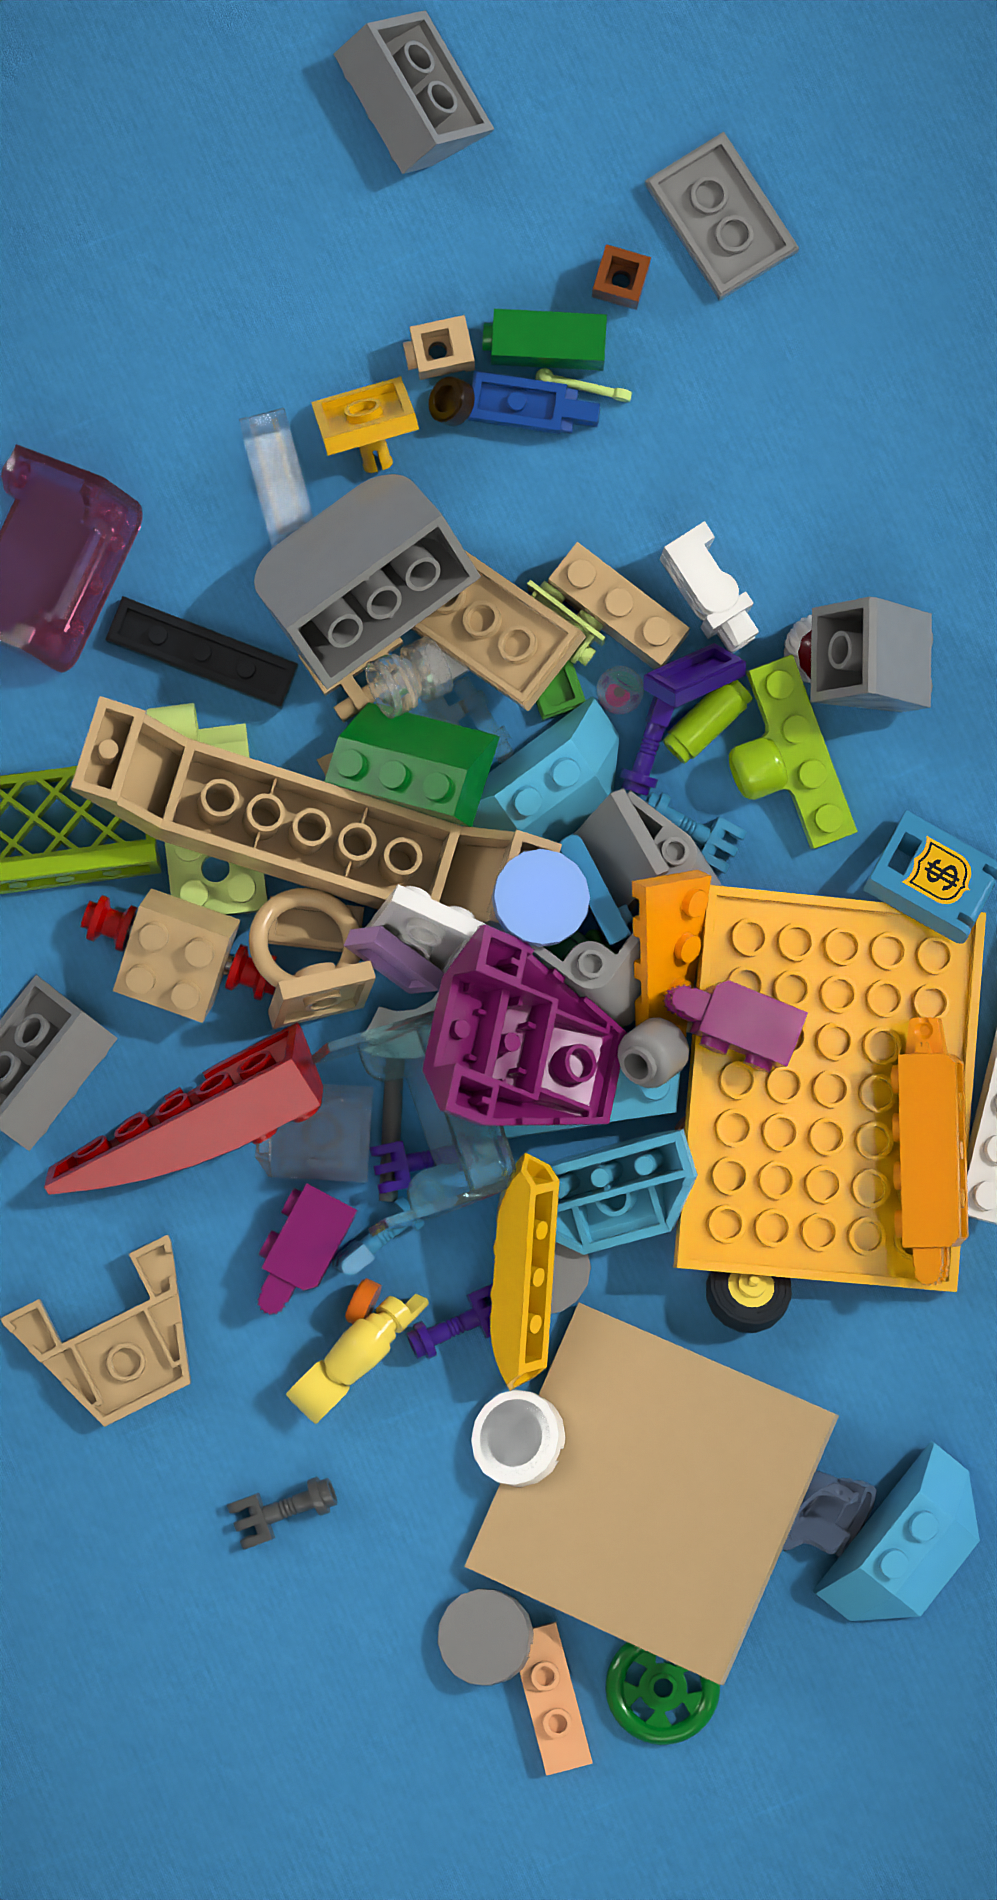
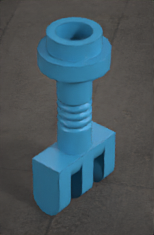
(709, 838)
(360, 1253)

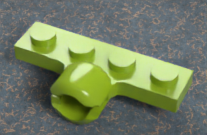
(792, 755)

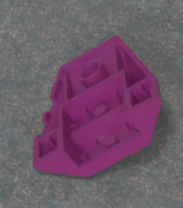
(518, 1041)

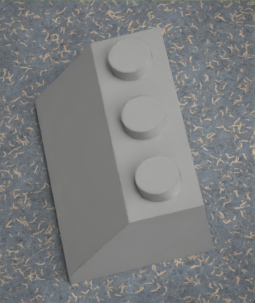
(412, 90)
(44, 1059)

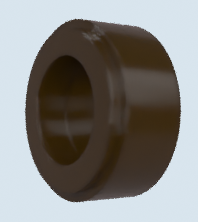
(451, 401)

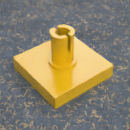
(366, 420)

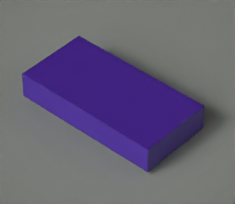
(694, 675)

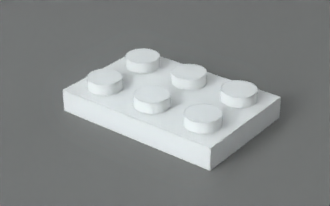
(426, 925)

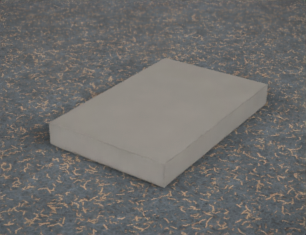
(721, 216)

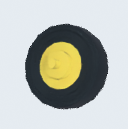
(747, 1300)

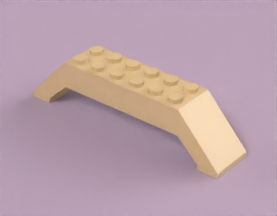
(285, 819)

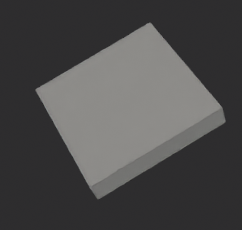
(621, 847)

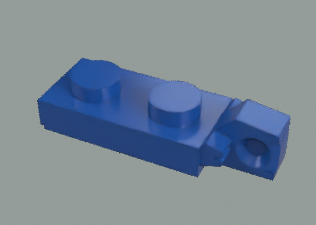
(529, 404)

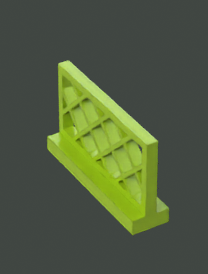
(71, 865)

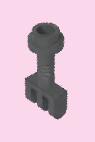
(318, 1496)

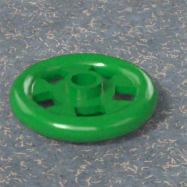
(657, 1727)

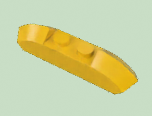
(524, 1271)

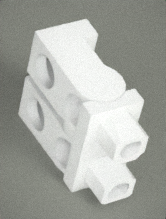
(709, 591)

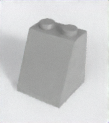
(871, 655)

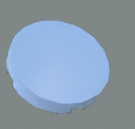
(540, 897)

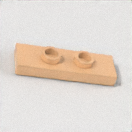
(554, 1703)

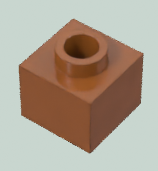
(623, 262)

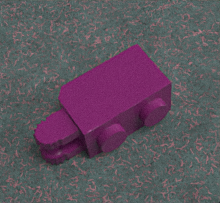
(740, 1021)
(304, 1245)

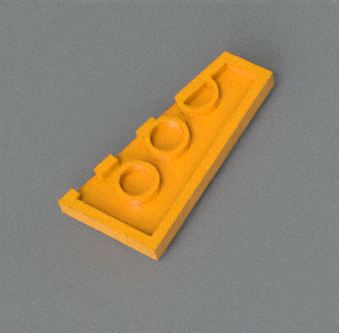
(670, 938)

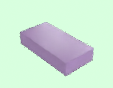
(394, 959)

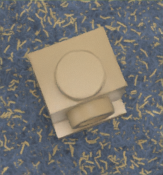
(450, 334)

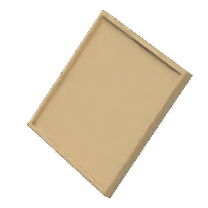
(661, 1498)

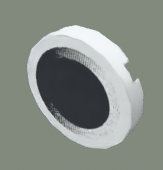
(518, 1438)

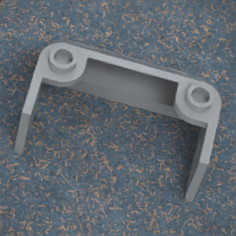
(596, 970)

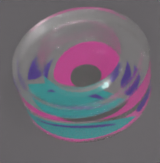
(620, 690)

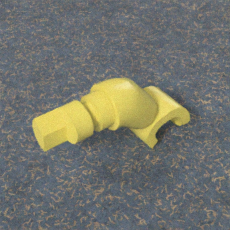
(353, 1356)

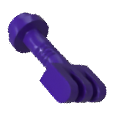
(657, 719)
(401, 1164)
(423, 1339)

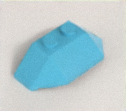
(555, 778)
(623, 1191)
(907, 1544)

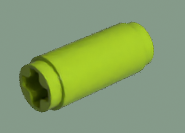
(706, 720)

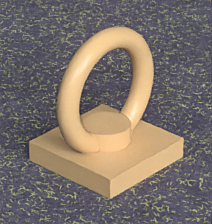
(319, 988)

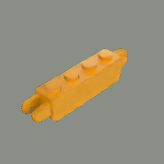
(931, 1150)

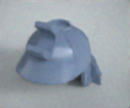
(831, 1513)

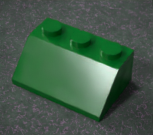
(414, 763)

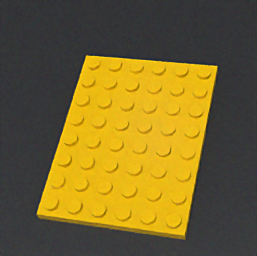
(807, 1154)

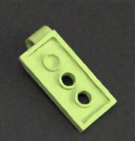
(243, 888)

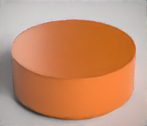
(363, 1300)

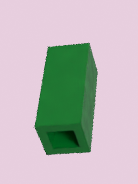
(546, 339)

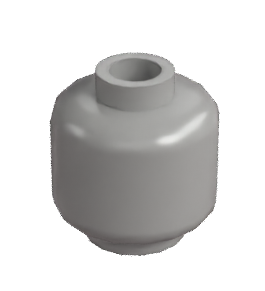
(653, 1052)

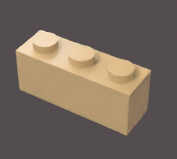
(619, 606)

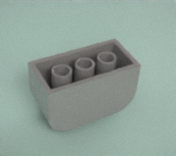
(362, 575)

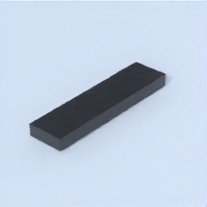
(202, 652)

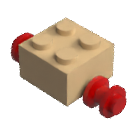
(174, 953)

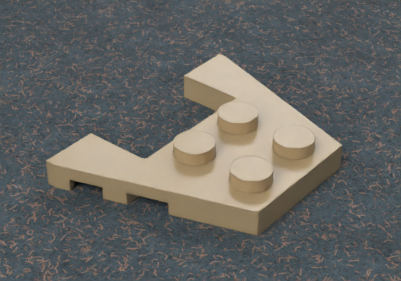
(125, 1358)

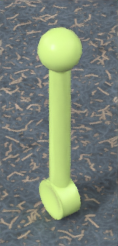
(616, 393)

